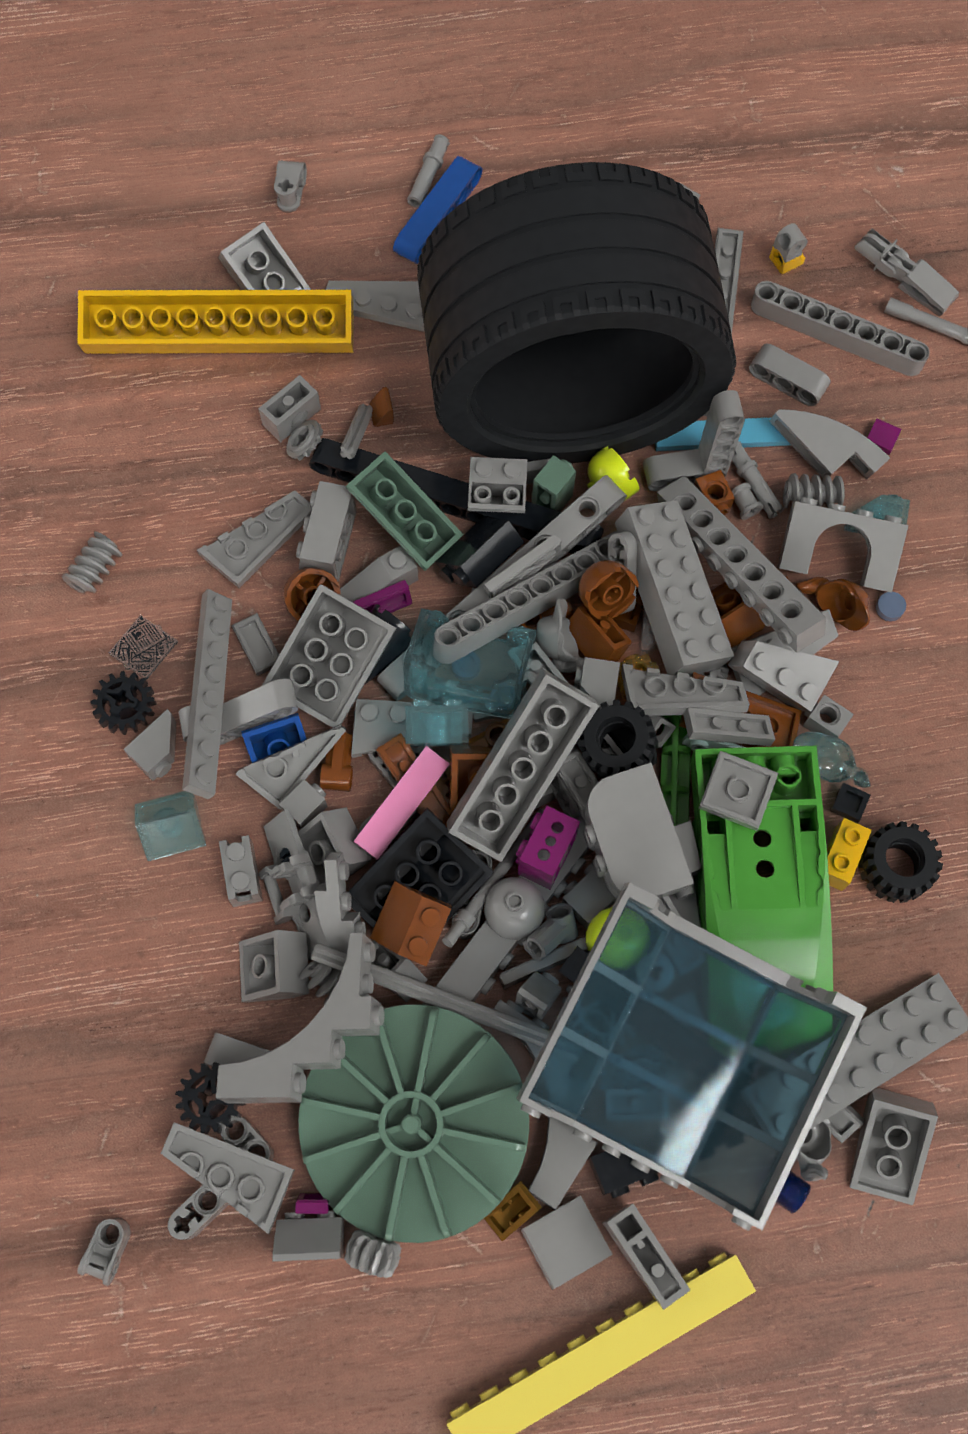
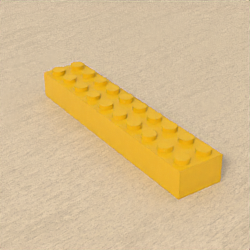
(215, 321)

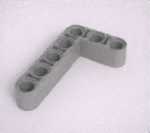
(714, 451)

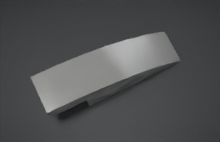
(828, 443)

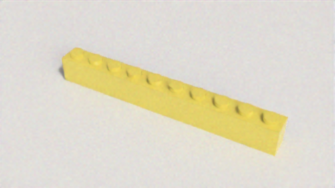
(603, 1354)

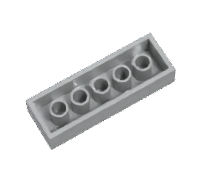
(675, 590)
(521, 765)

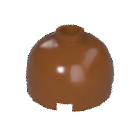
(302, 586)
(607, 588)

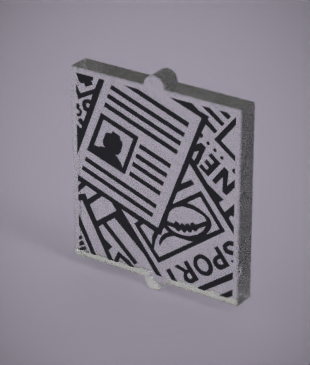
(143, 647)

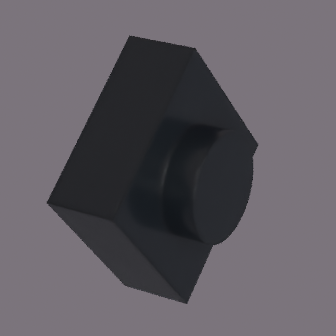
(850, 802)

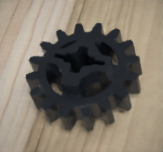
(127, 714)
(207, 1111)

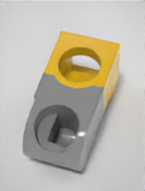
(789, 246)

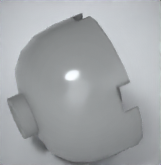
(514, 908)

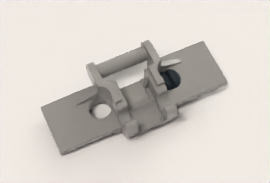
(296, 866)

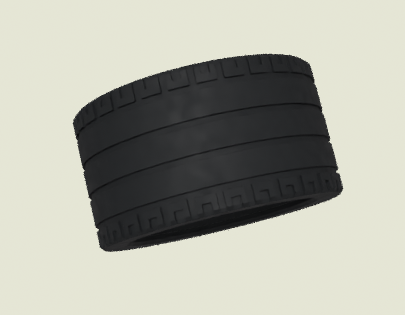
(574, 313)

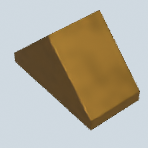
(512, 1211)

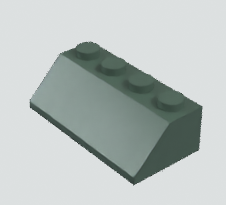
(404, 510)

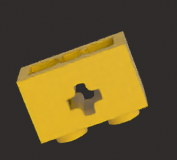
(845, 852)

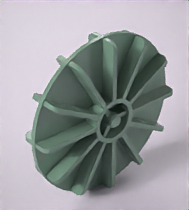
(415, 1126)

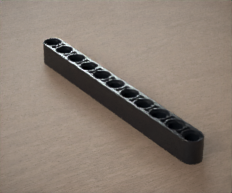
(446, 492)

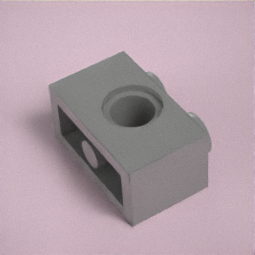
(289, 408)

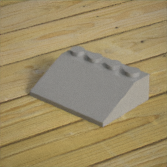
(331, 655)

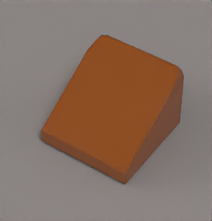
(382, 408)

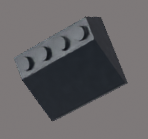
(426, 861)

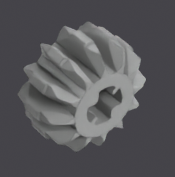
(372, 1254)

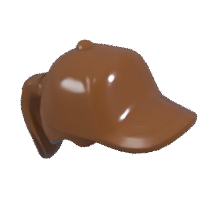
(843, 598)

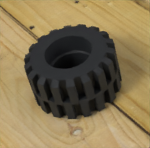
(613, 718)
(920, 850)

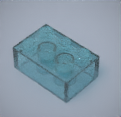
(437, 724)

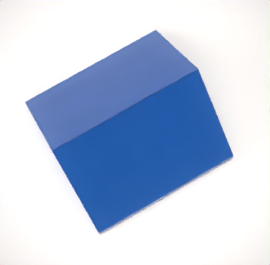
(273, 736)

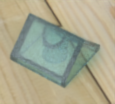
(169, 825)

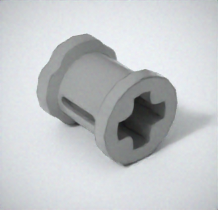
(746, 501)

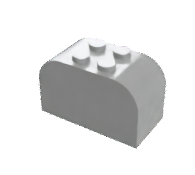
(635, 834)

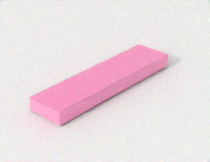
(401, 803)

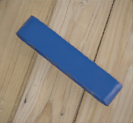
(445, 196)

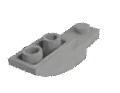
(334, 904)

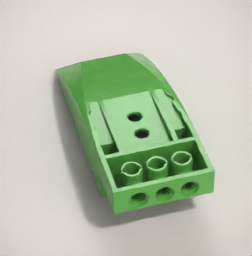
(778, 916)

